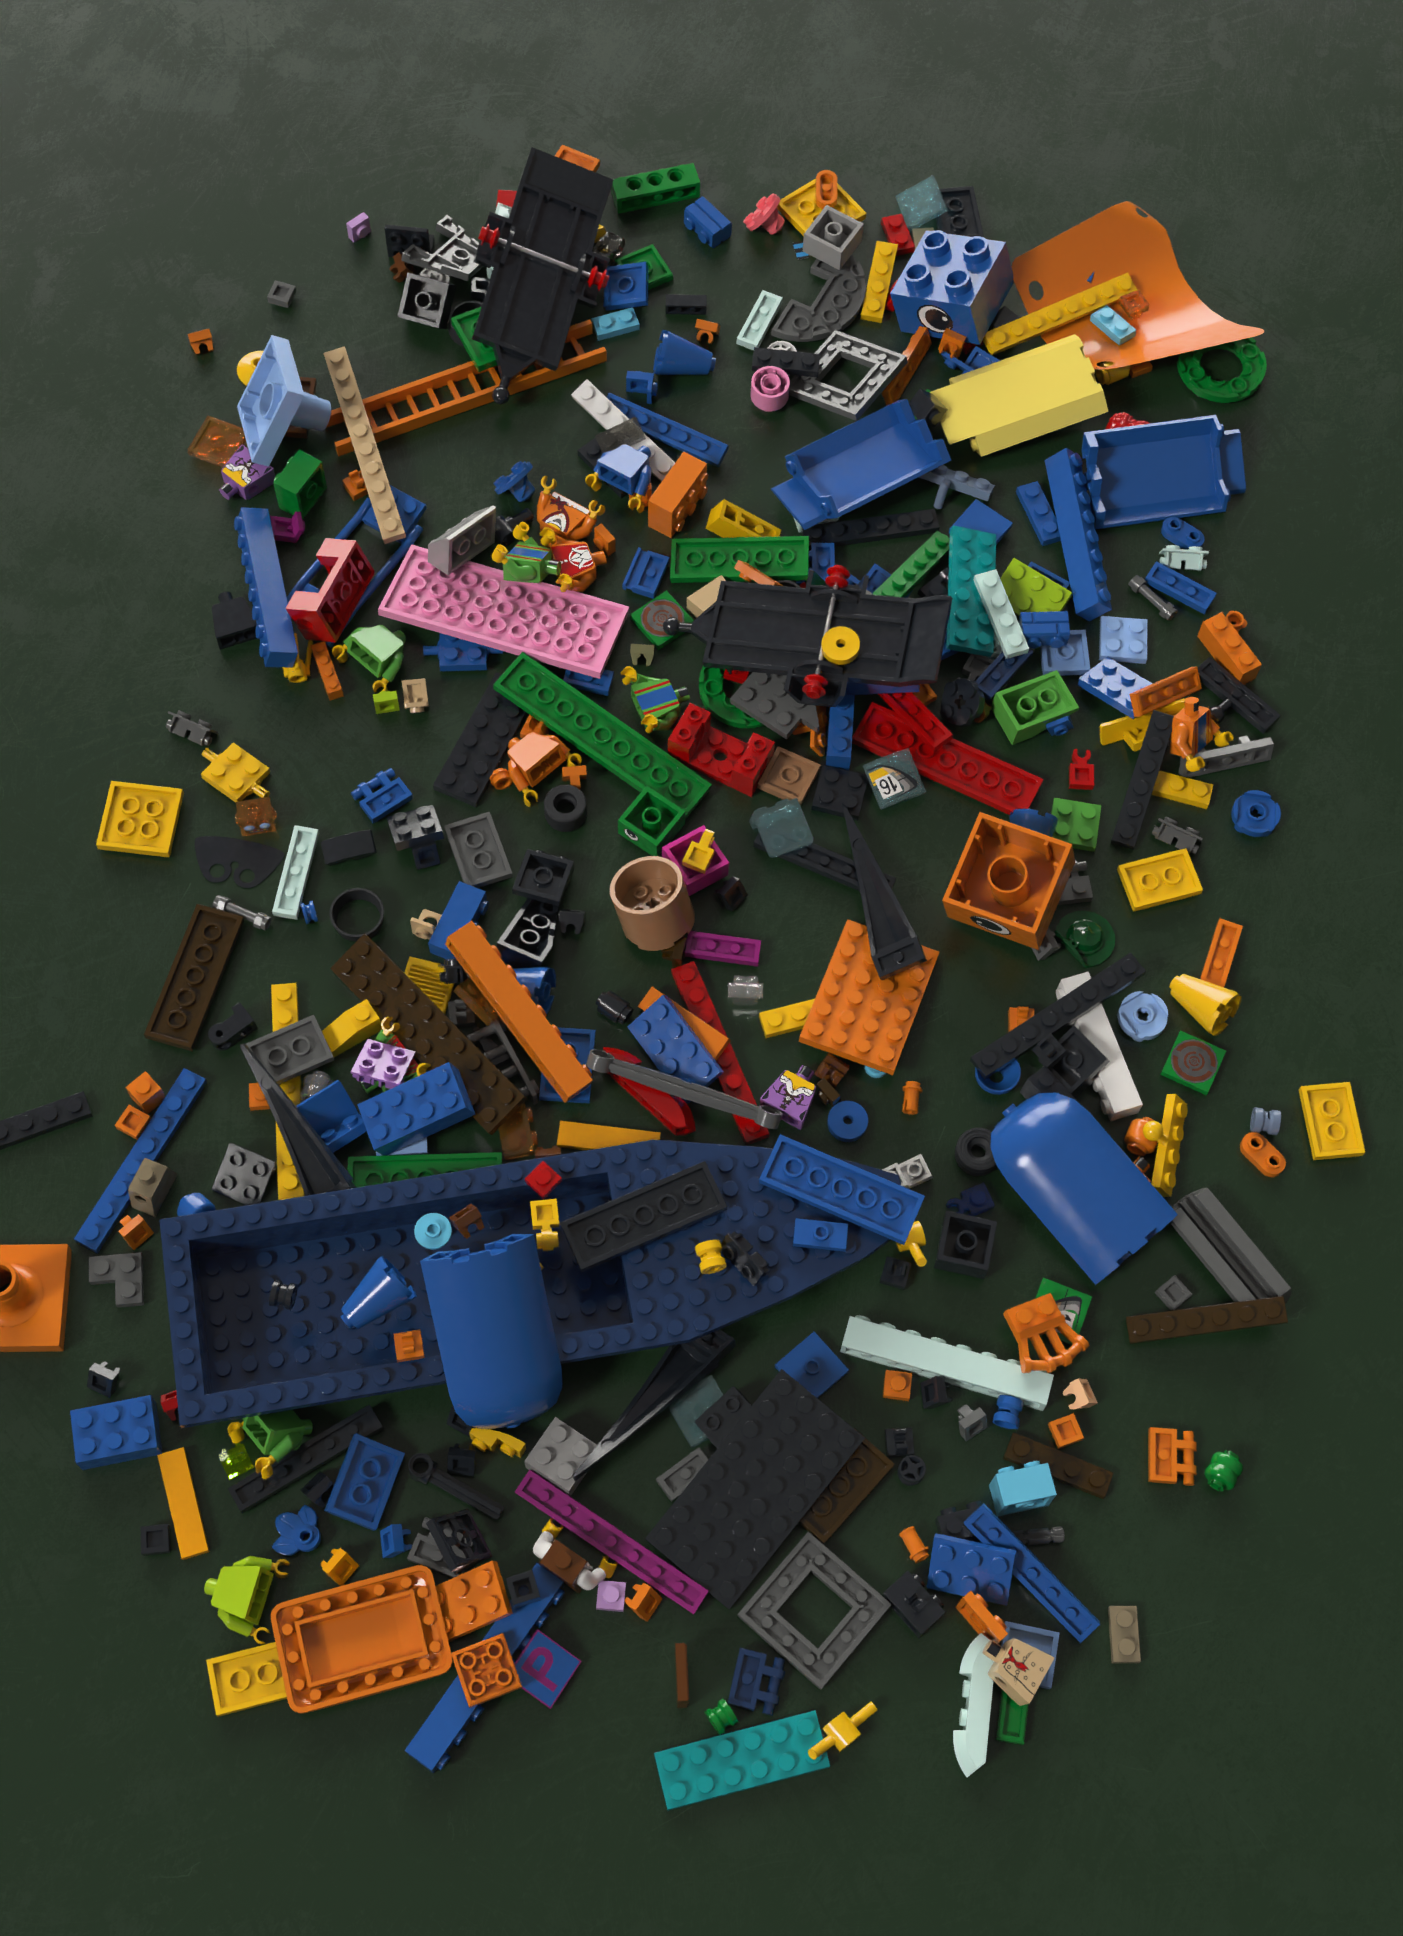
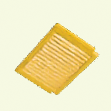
(426, 977)

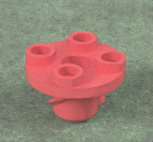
(766, 215)

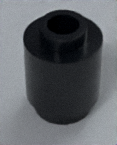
(614, 1007)

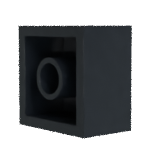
(427, 300)
(965, 1244)

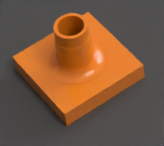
(37, 1298)

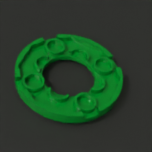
(1238, 388)
(718, 703)

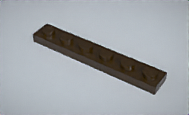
(1206, 1320)

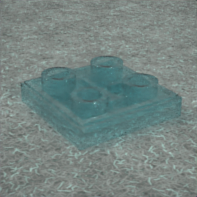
(921, 203)

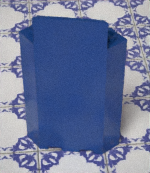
(859, 464)
(1162, 470)

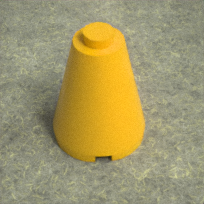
(1205, 1002)

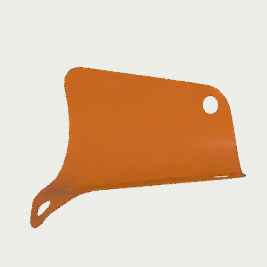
(1110, 246)

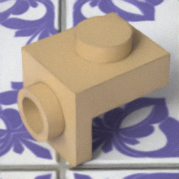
(415, 695)

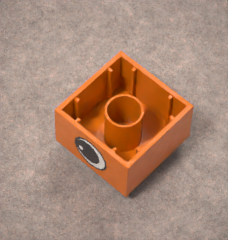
(1009, 880)

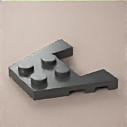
(453, 258)

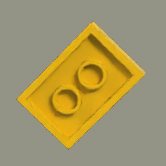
(1159, 879)
(1331, 1121)
(246, 1679)

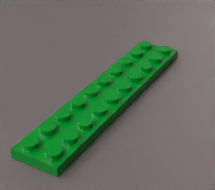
(599, 733)

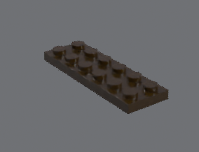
(194, 977)

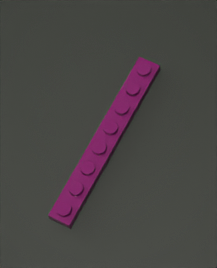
(612, 1541)

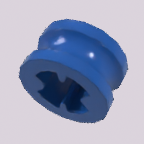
(309, 912)

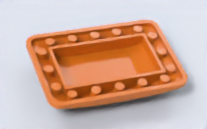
(361, 1639)

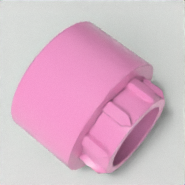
(770, 388)

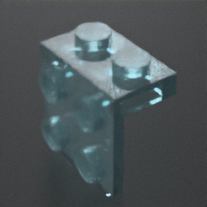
(782, 827)

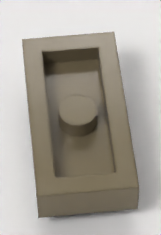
(1124, 1634)

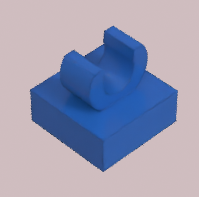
(392, 1540)

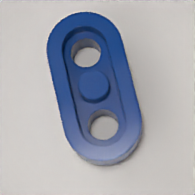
(1182, 533)

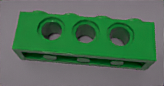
(655, 188)

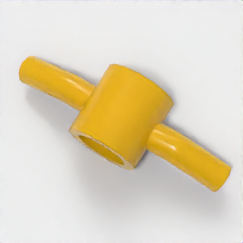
(913, 1243)
(842, 1731)

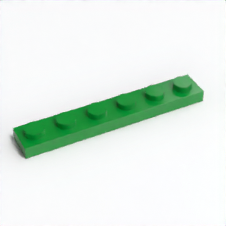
(916, 567)

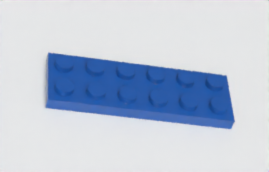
(841, 1189)

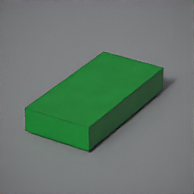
(1011, 1720)

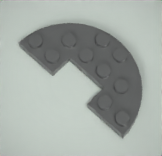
(832, 309)

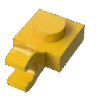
(700, 854)

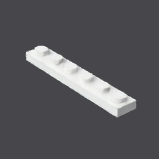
(609, 416)

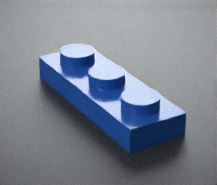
(1039, 513)
(1180, 587)

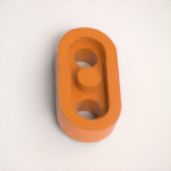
(826, 189)
(1260, 1155)

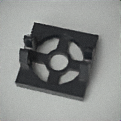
(471, 1533)

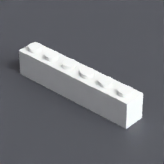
(1114, 1080)

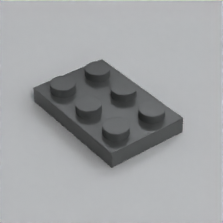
(478, 850)
(292, 1050)

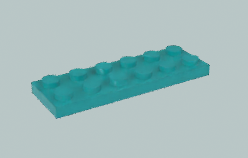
(968, 624)
(740, 1760)

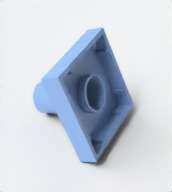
(276, 401)

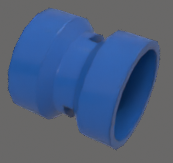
(1008, 1412)

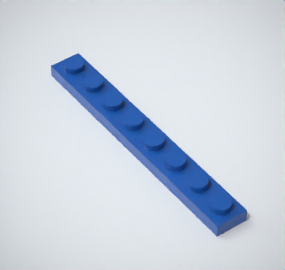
(150, 1146)

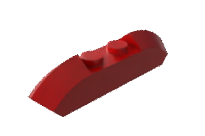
(669, 1110)

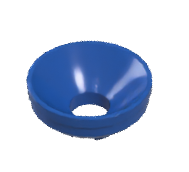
(1011, 1077)

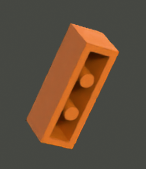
(1229, 648)

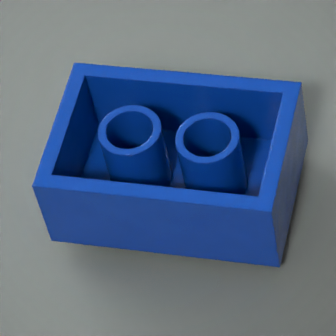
(116, 1432)

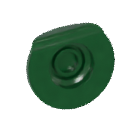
(1086, 937)

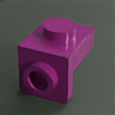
(288, 528)

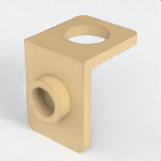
(423, 929)

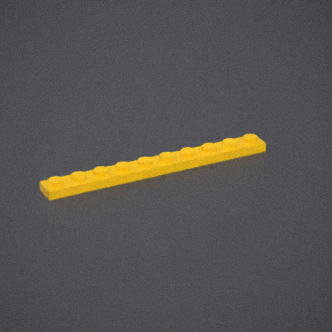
(284, 1014)

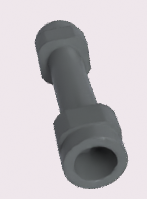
(1167, 610)
(259, 920)

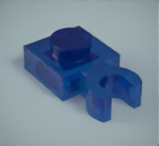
(974, 1200)

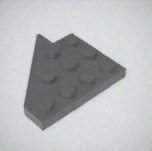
(770, 705)

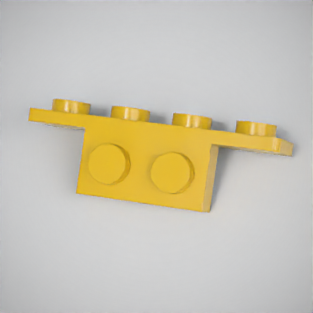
(1134, 730)

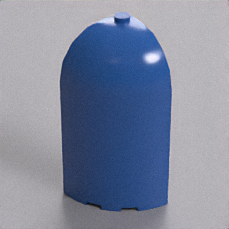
(1078, 1181)
(494, 1332)

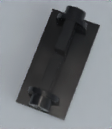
(736, 1249)

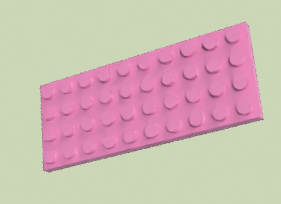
(510, 616)

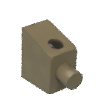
(152, 1184)

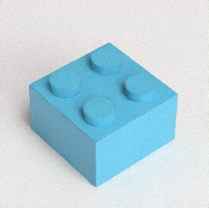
(1022, 1488)

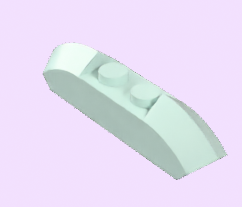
(972, 1741)

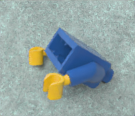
(625, 470)

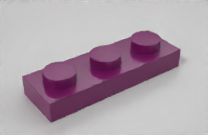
(723, 948)

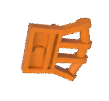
(1035, 1319)

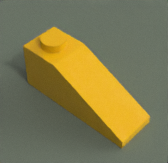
(732, 521)
(352, 1028)

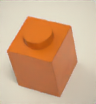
(145, 1092)

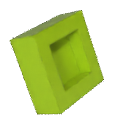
(386, 702)

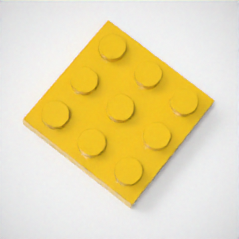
(802, 210)
(140, 819)

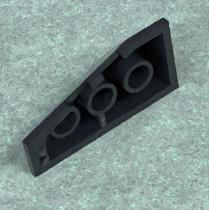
(529, 935)

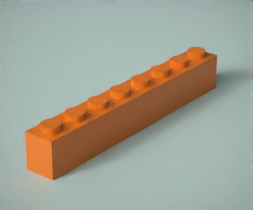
(519, 1011)

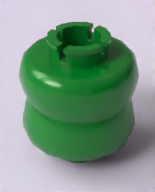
(1223, 1470)

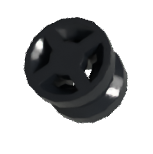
(283, 1294)
(912, 1465)

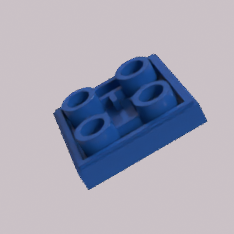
(984, 519)

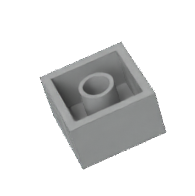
(833, 237)
(560, 1455)

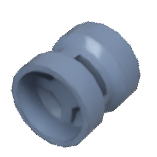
(1265, 1121)

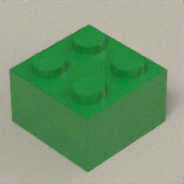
(300, 484)

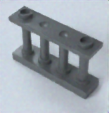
(530, 1087)

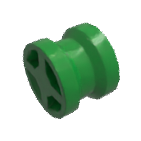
(721, 1716)

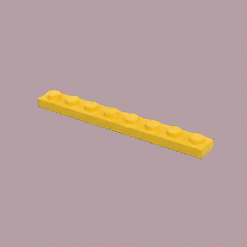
(1058, 314)

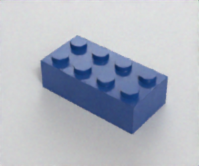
(416, 1109)

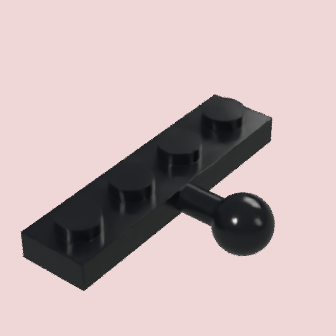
(1235, 696)

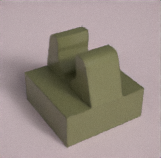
(638, 649)

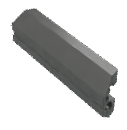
(1226, 1249)

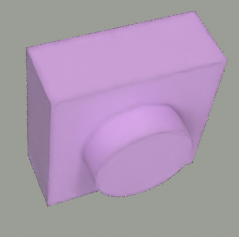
(358, 227)
(611, 1596)

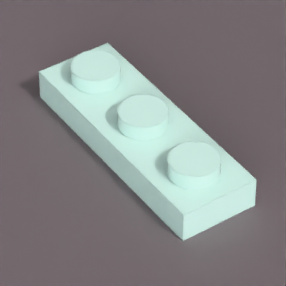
(759, 320)

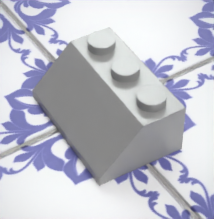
(463, 541)

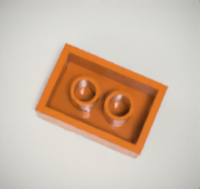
(677, 495)

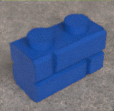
(707, 222)
(1045, 628)

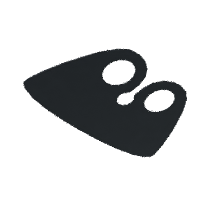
(249, 855)

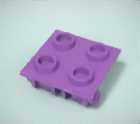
(382, 1064)

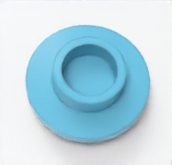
(433, 1231)

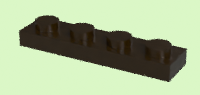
(1062, 1466)

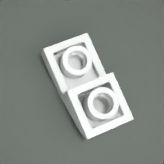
(911, 1171)

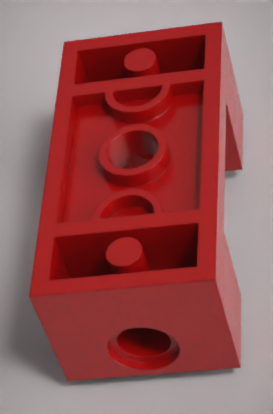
(326, 613)
(697, 742)

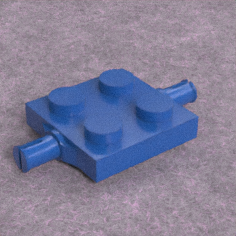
(459, 654)

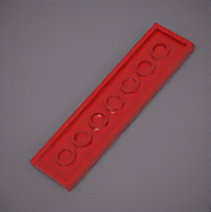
(952, 765)

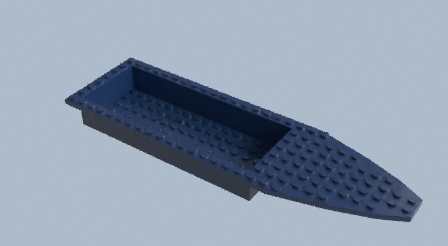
(259, 1359)

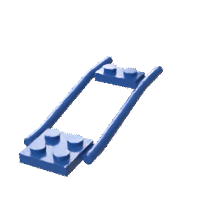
(410, 513)

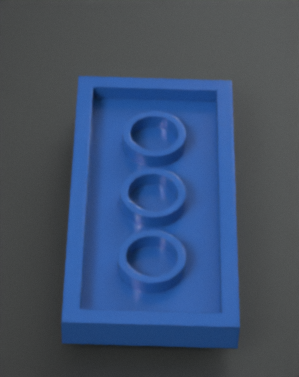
(674, 1044)

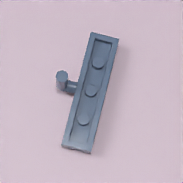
(957, 481)

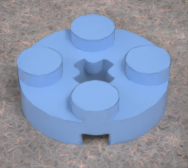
(1145, 1003)

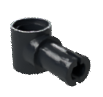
(505, 526)

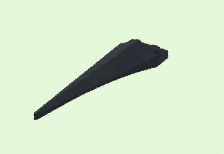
(890, 933)
(313, 1160)
(672, 1377)

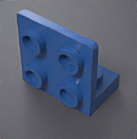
(333, 1116)

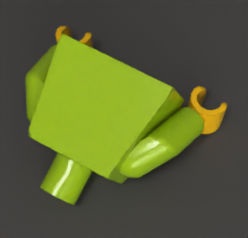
(242, 1593)

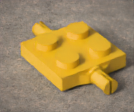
(235, 773)

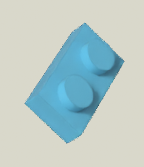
(615, 324)
(1113, 325)

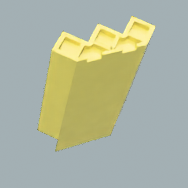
(1022, 397)

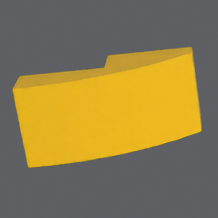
(489, 1440)

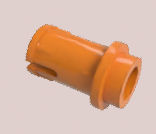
(911, 1097)
(914, 1545)

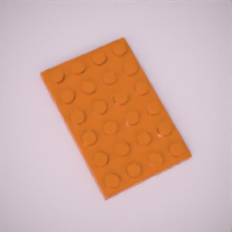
(859, 1012)

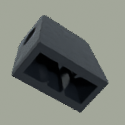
(233, 621)

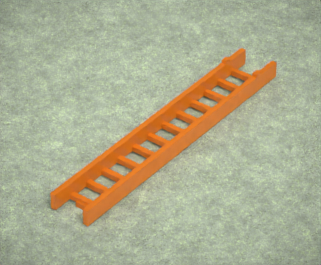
(468, 402)

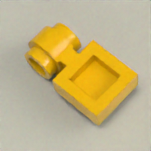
(545, 1217)

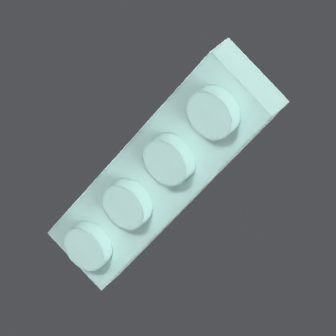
(1001, 614)
(295, 872)

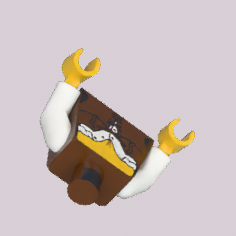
(567, 1564)

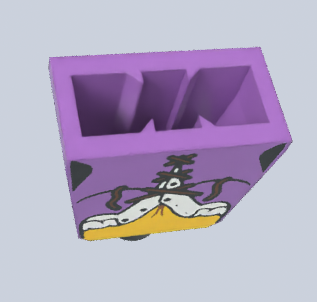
(244, 476)
(791, 1095)

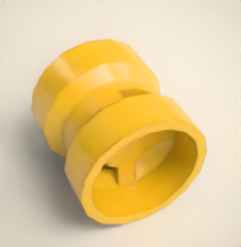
(710, 1256)

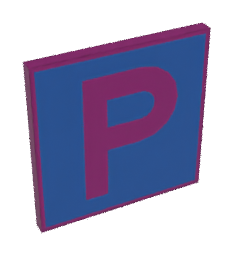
(545, 1668)

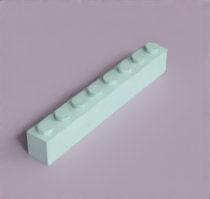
(934, 1357)

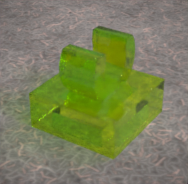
(235, 1460)

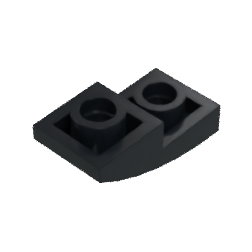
(348, 846)

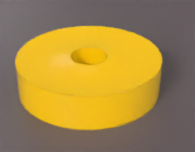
(843, 636)

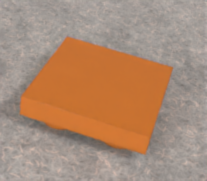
(486, 1670)

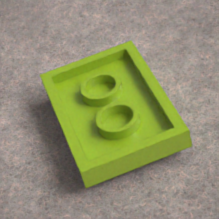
(1031, 590)

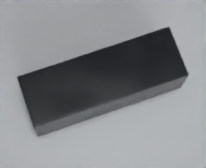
(686, 304)

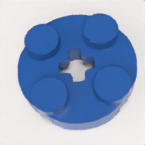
(1250, 825)

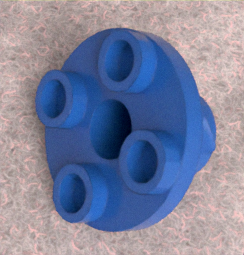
(516, 482)

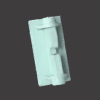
(1193, 557)

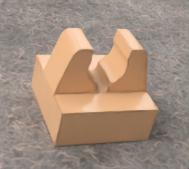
(1083, 1393)

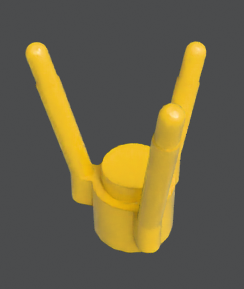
(300, 670)

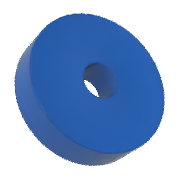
(843, 1131)

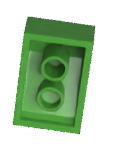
(1031, 705)

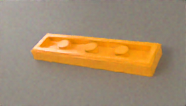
(590, 1136)
(183, 1503)

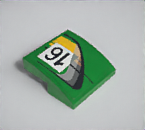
(1070, 1303)

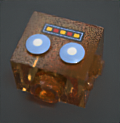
(255, 816)

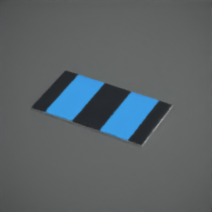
(798, 246)

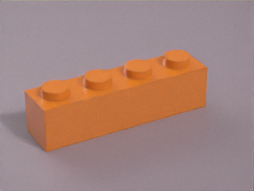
(327, 670)

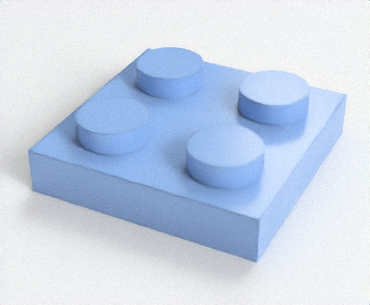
(1123, 639)

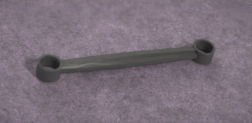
(606, 1063)

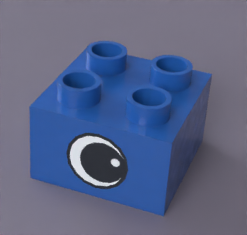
(953, 285)

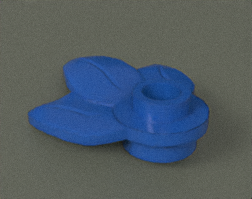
(293, 1530)

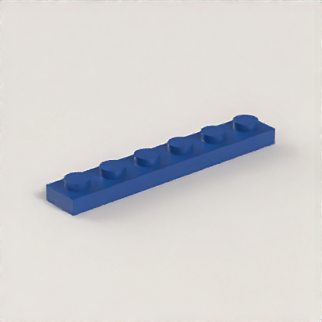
(673, 433)
(1034, 1574)

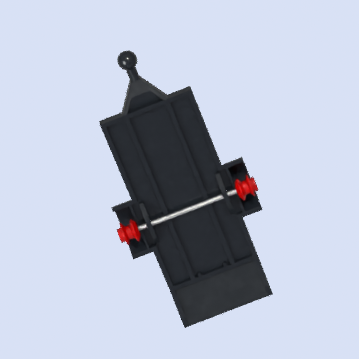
(543, 265)
(783, 631)

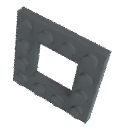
(884, 366)
(813, 1662)

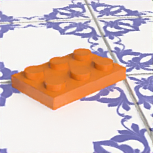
(473, 1600)

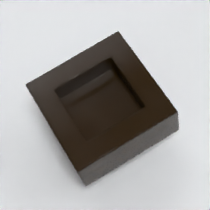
(827, 1093)

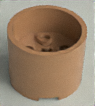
(652, 902)

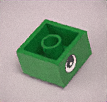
(651, 821)

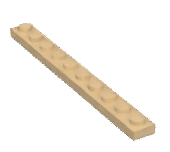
(364, 445)

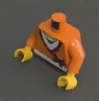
(564, 515)

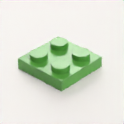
(1076, 823)

